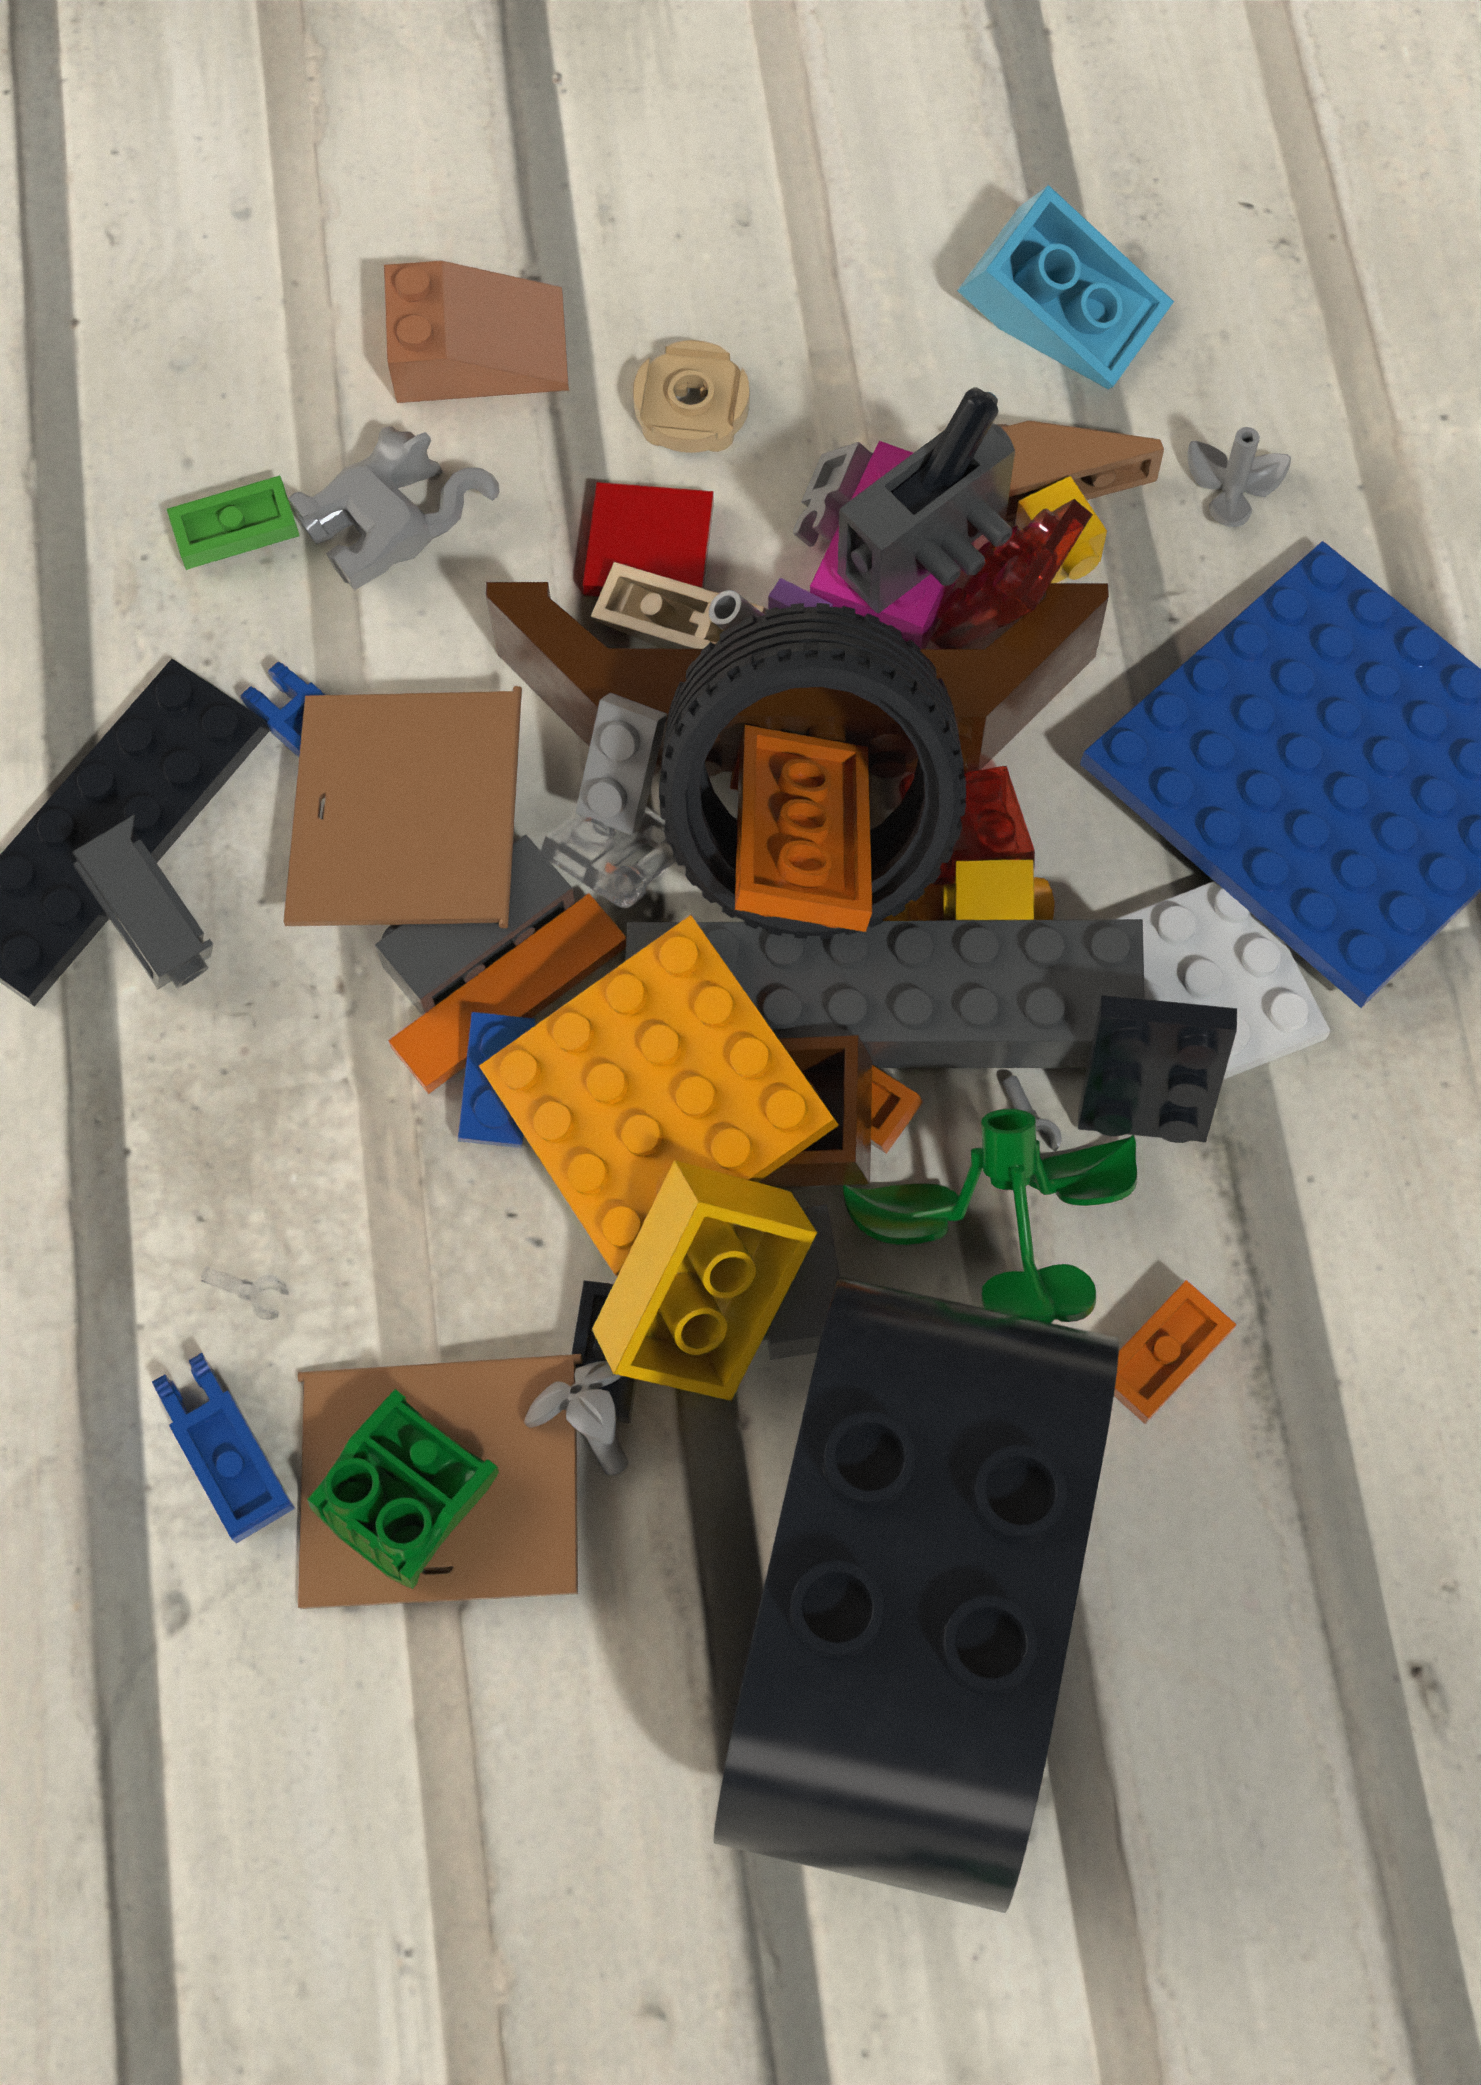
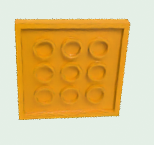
(651, 1072)

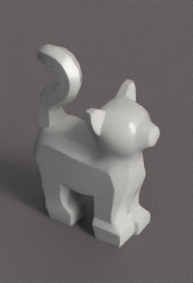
(387, 520)

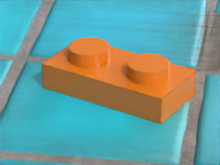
(1168, 1350)

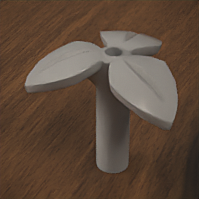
(1238, 475)
(587, 1410)

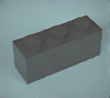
(440, 958)

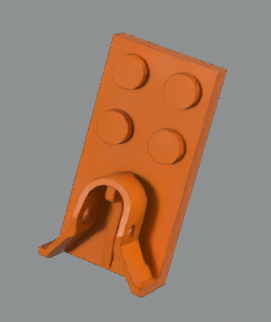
(803, 829)

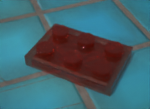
(1012, 577)

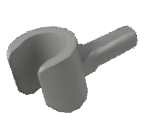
(1021, 1102)

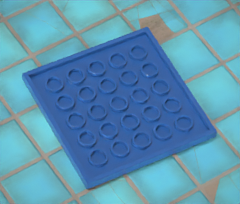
(1318, 770)

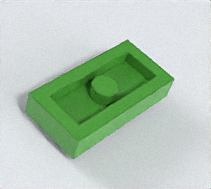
(232, 522)

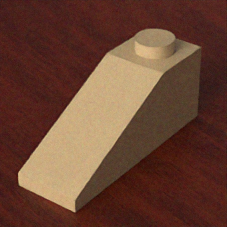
(657, 609)

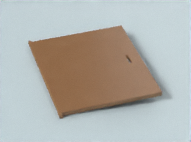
(410, 810)
(514, 1538)

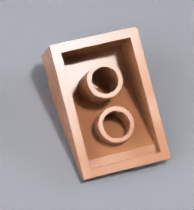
(471, 333)

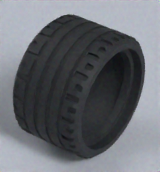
(807, 650)

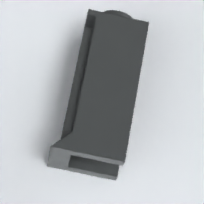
(143, 906)

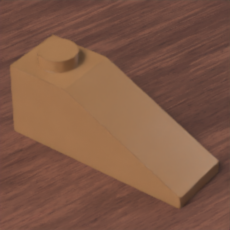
(1093, 458)

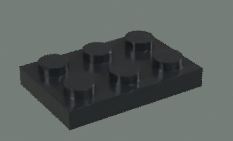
(1156, 1068)

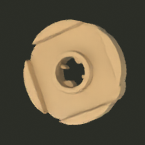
(696, 426)

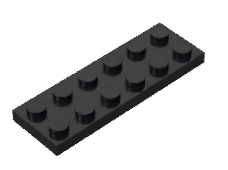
(154, 764)

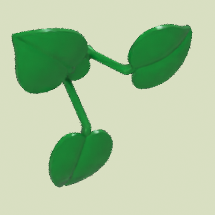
(1012, 1161)

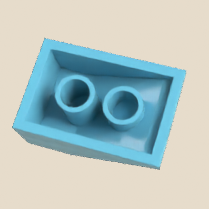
(1066, 290)

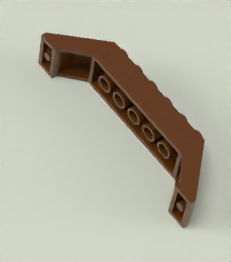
(990, 688)

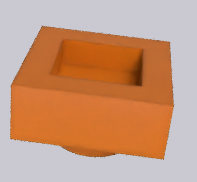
(891, 1109)

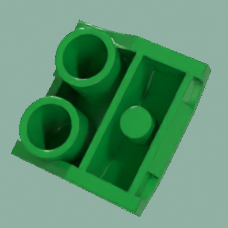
(399, 1475)

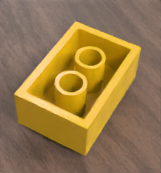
(703, 1281)

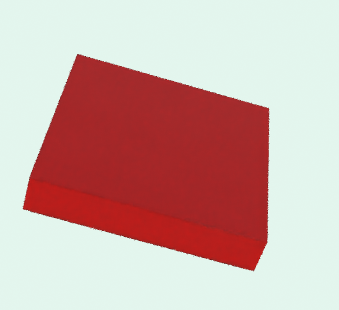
(648, 530)

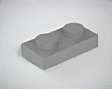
(621, 763)

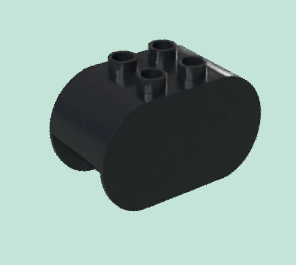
(920, 1595)

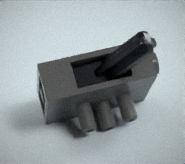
(931, 509)

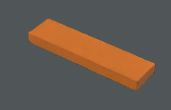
(514, 985)

